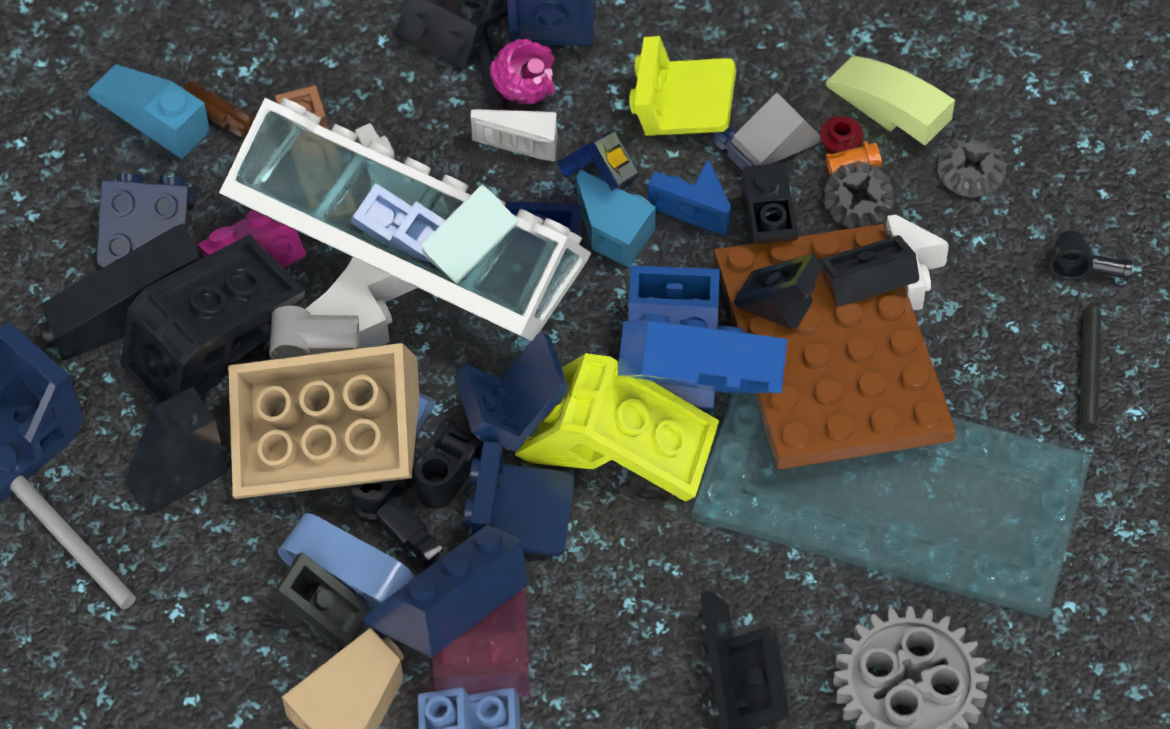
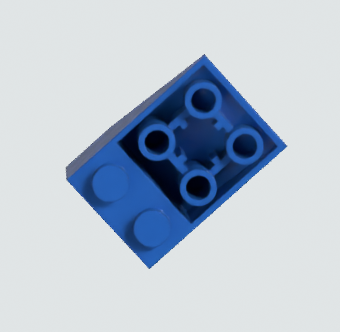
(681, 296)

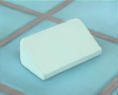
(468, 234)

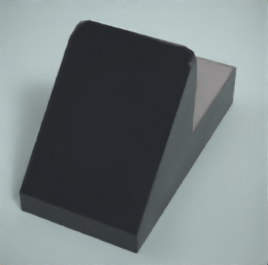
(781, 290)

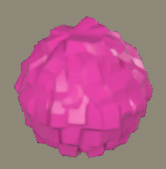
(523, 72)

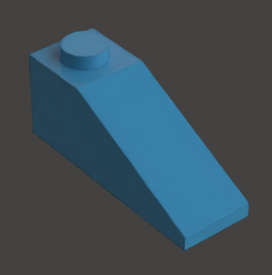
(154, 107)

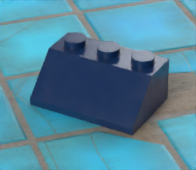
(453, 592)

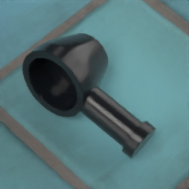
(1073, 260)

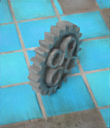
(887, 647)

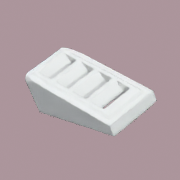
(517, 131)

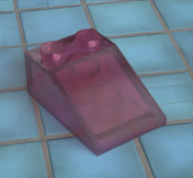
(489, 654)

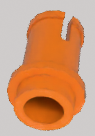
(865, 153)

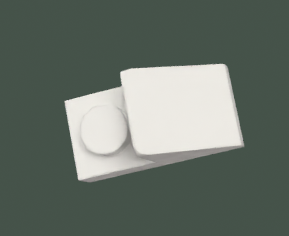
(930, 254)

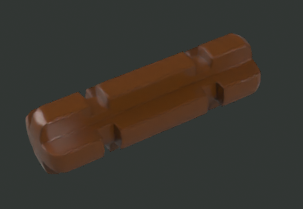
(221, 110)

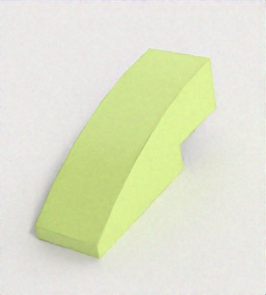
(893, 97)

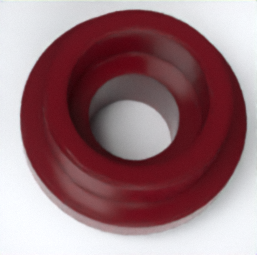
(835, 143)

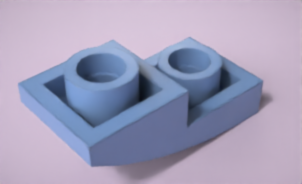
(462, 710)

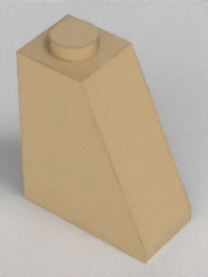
(350, 688)

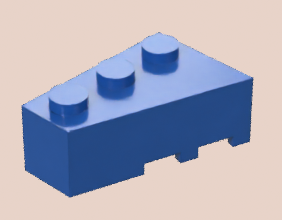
(701, 356)

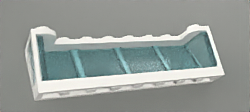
(321, 178)

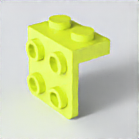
(681, 94)

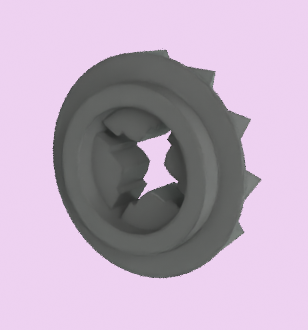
(967, 180)
(865, 213)

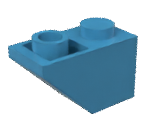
(614, 219)

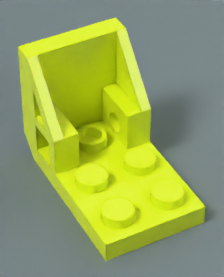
(623, 422)

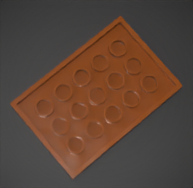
(851, 371)

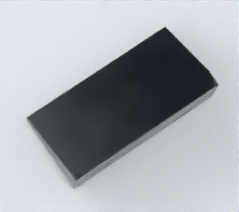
(870, 270)

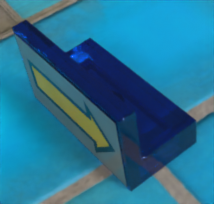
(609, 157)

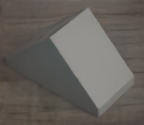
(775, 133)

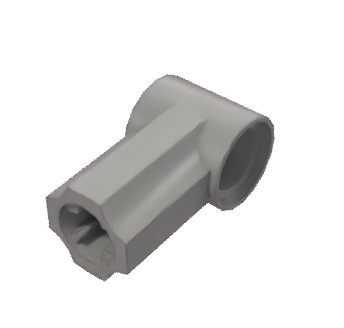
(301, 334)

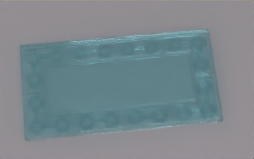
(954, 515)

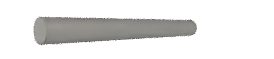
(73, 543)

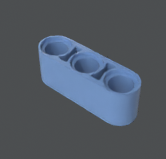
(348, 559)

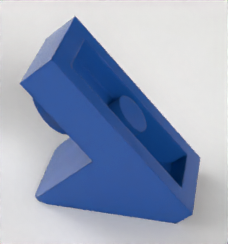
(697, 204)

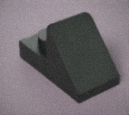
(318, 597)

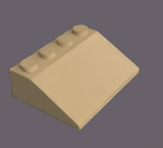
(323, 420)

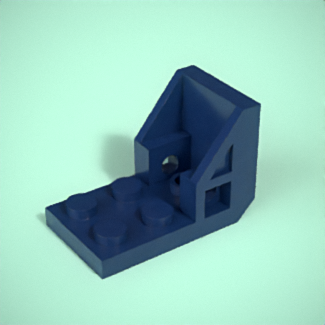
(552, 21)
(35, 408)

